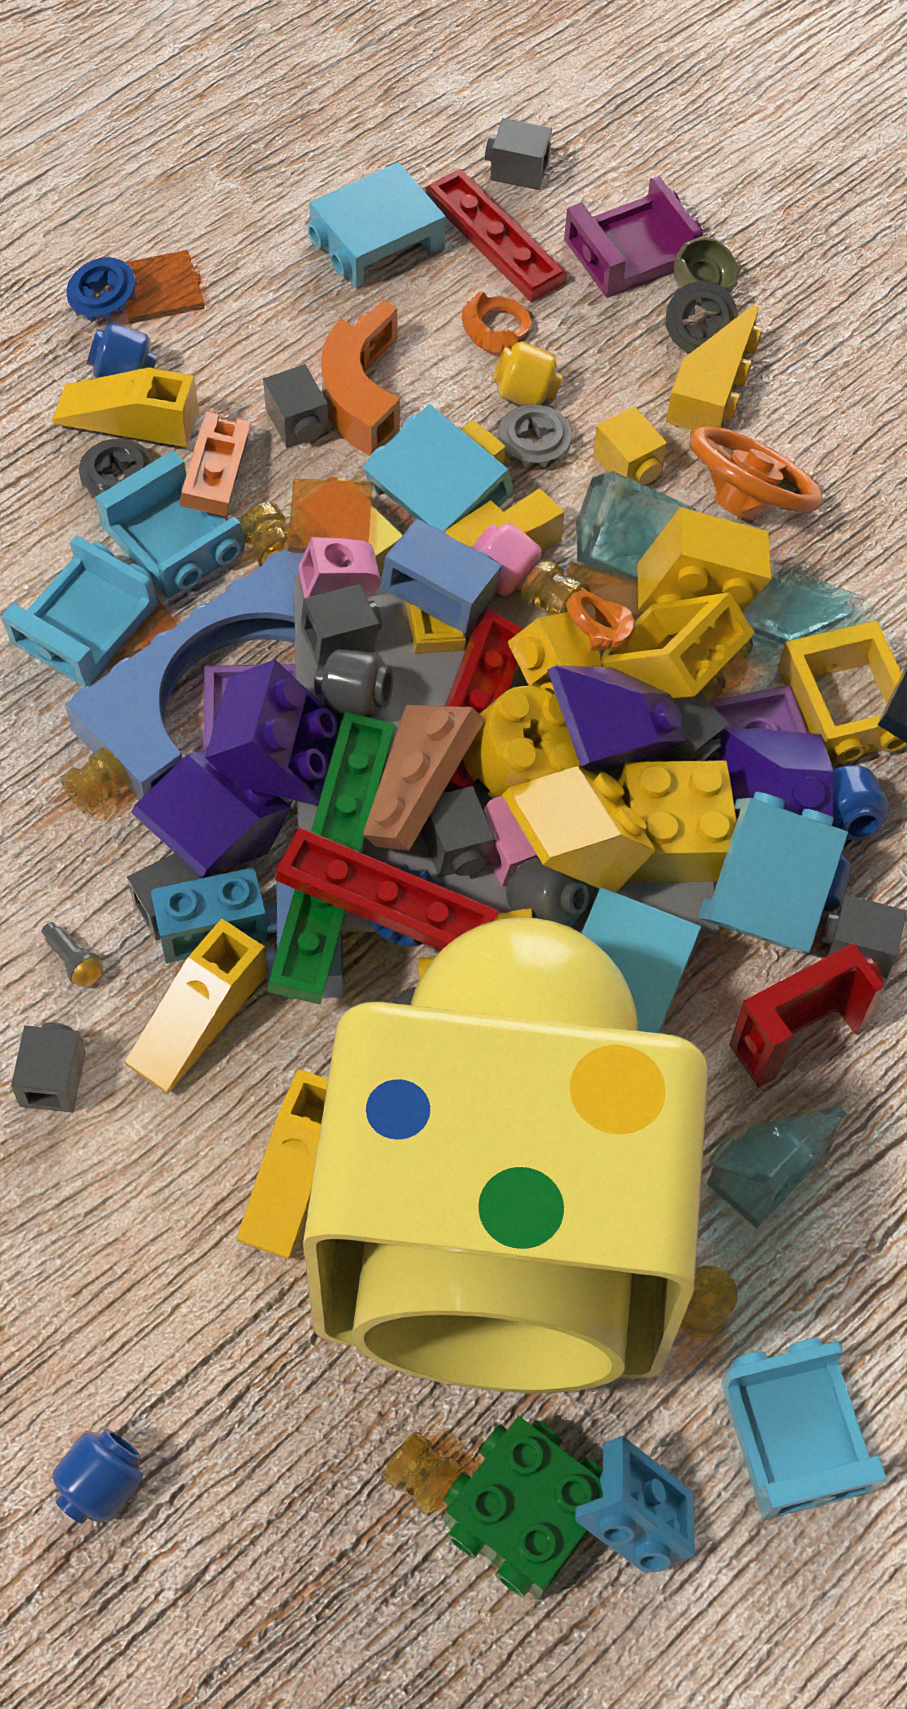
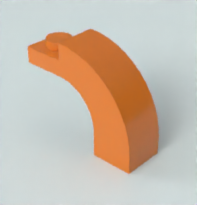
(356, 405)

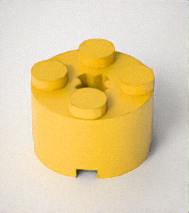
(520, 740)

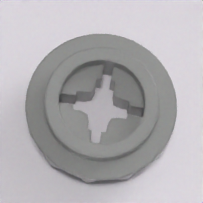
(546, 423)

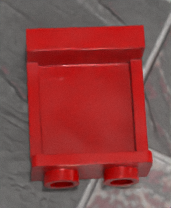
(767, 1020)

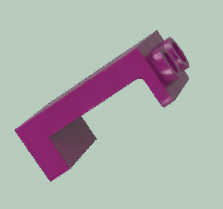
(631, 241)

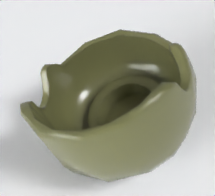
(706, 261)

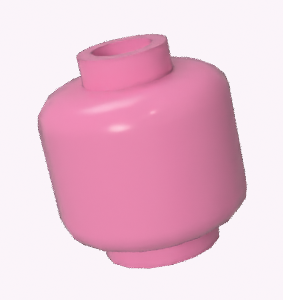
(513, 551)

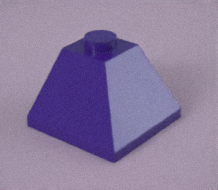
(615, 715)
(780, 765)

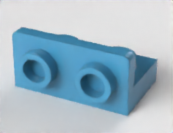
(193, 908)
(642, 1510)

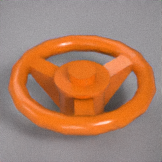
(748, 476)

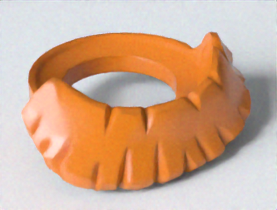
(484, 337)
(617, 619)

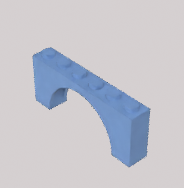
(130, 702)

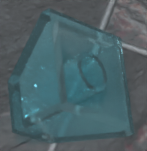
(620, 523)
(797, 607)
(772, 1161)

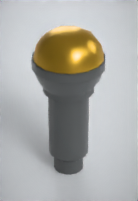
(81, 965)

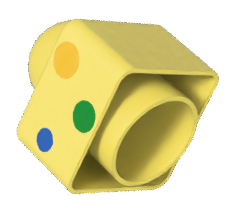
(508, 1172)

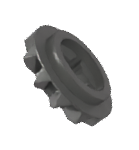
(683, 303)
(96, 463)

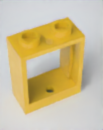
(673, 643)
(832, 653)

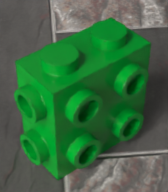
(522, 1505)

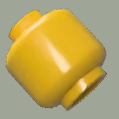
(527, 375)

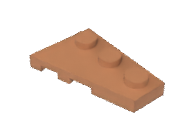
(418, 770)

